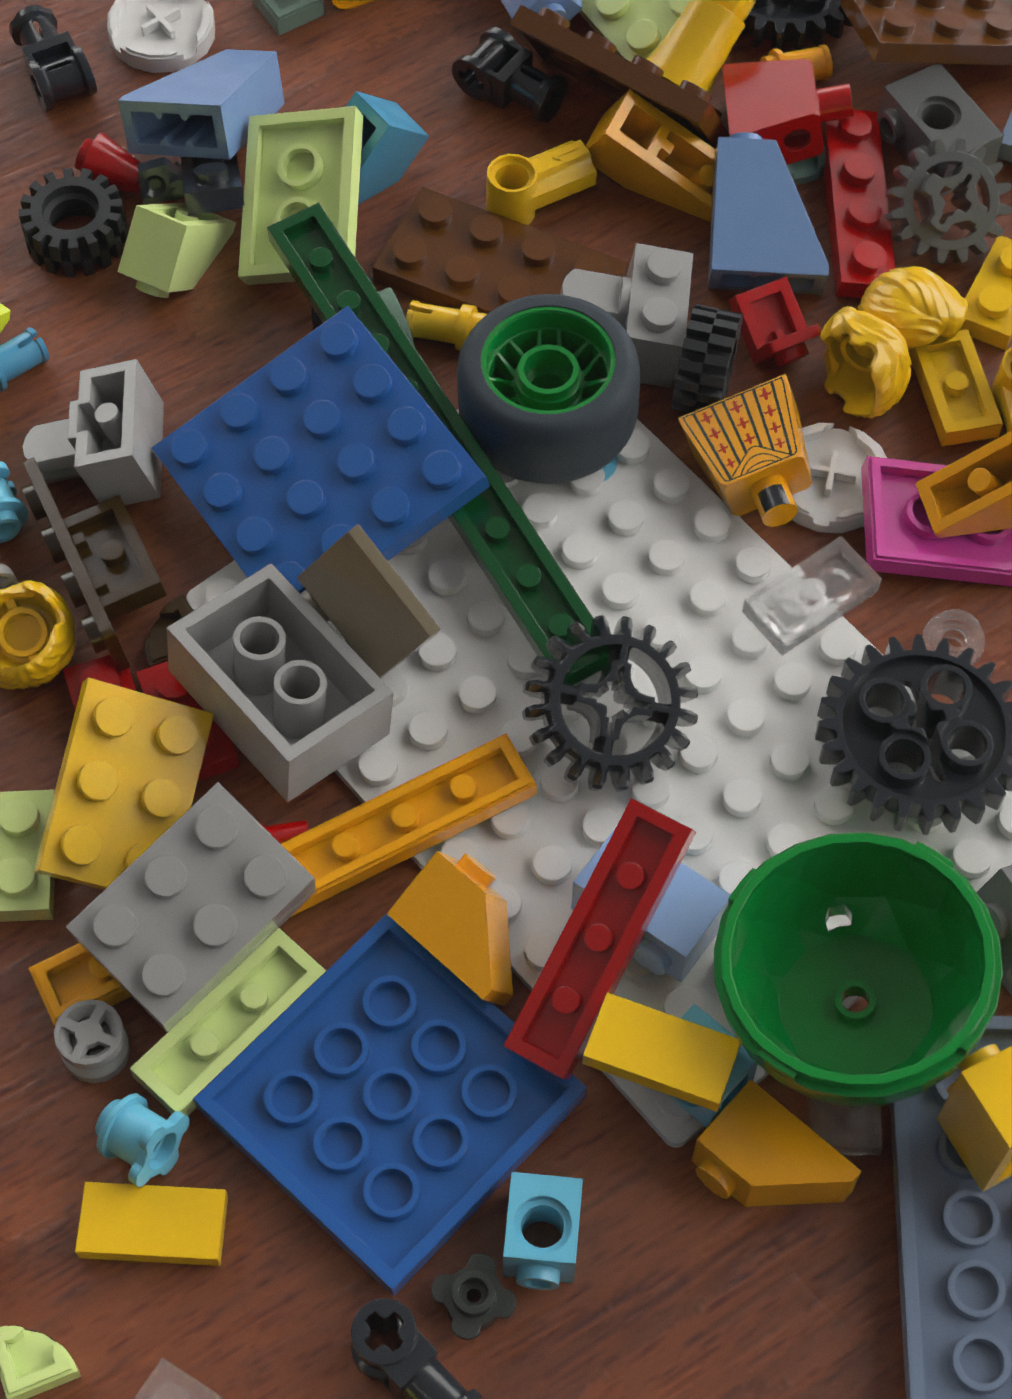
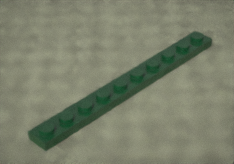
(493, 521)

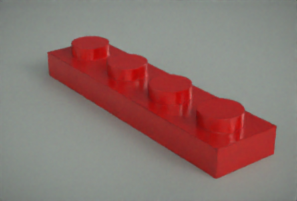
(856, 203)
(599, 938)

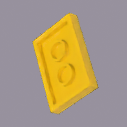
(120, 781)

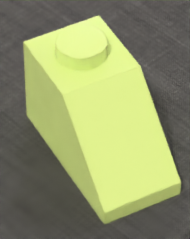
(170, 248)

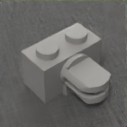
(647, 303)
(106, 436)

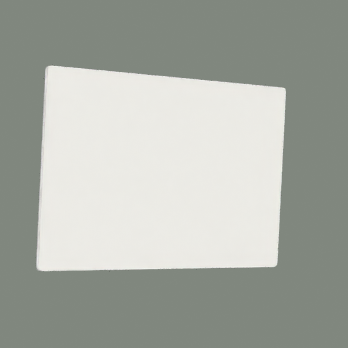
(748, 784)

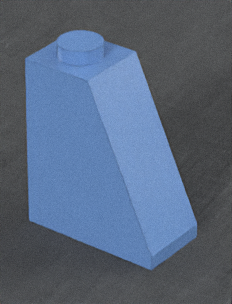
(203, 106)
(760, 221)

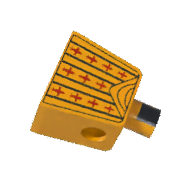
(753, 450)

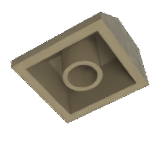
(367, 602)

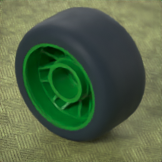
(549, 387)

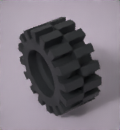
(69, 198)
(706, 358)

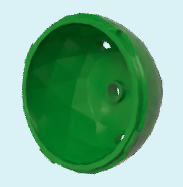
(913, 951)

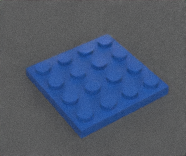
(316, 448)
(388, 1103)

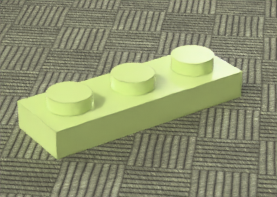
(226, 1022)

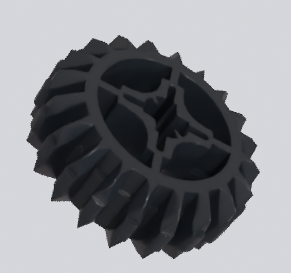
(641, 707)

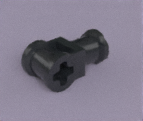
(52, 59)
(508, 76)
(413, 1367)

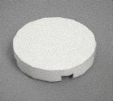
(161, 33)
(835, 463)

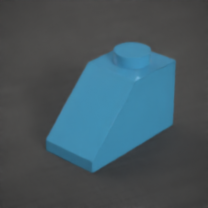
(388, 143)

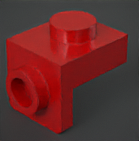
(774, 323)

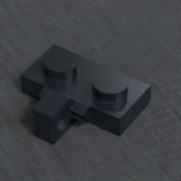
(203, 183)

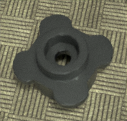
(471, 1317)

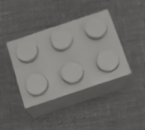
(279, 681)
(193, 907)

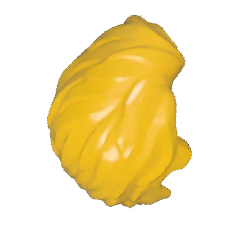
(916, 304)
(865, 362)
(34, 635)

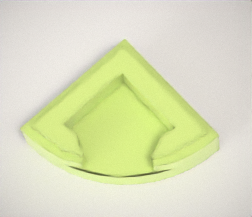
(32, 1363)

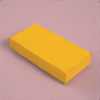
(661, 1052)
(152, 1224)

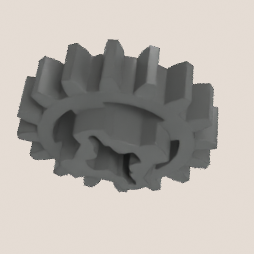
(969, 214)

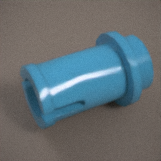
(21, 355)

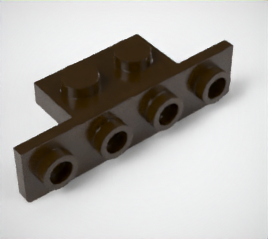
(105, 560)

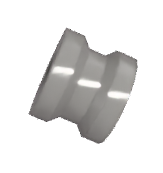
(85, 1027)

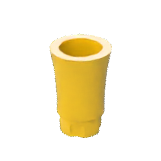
(701, 41)

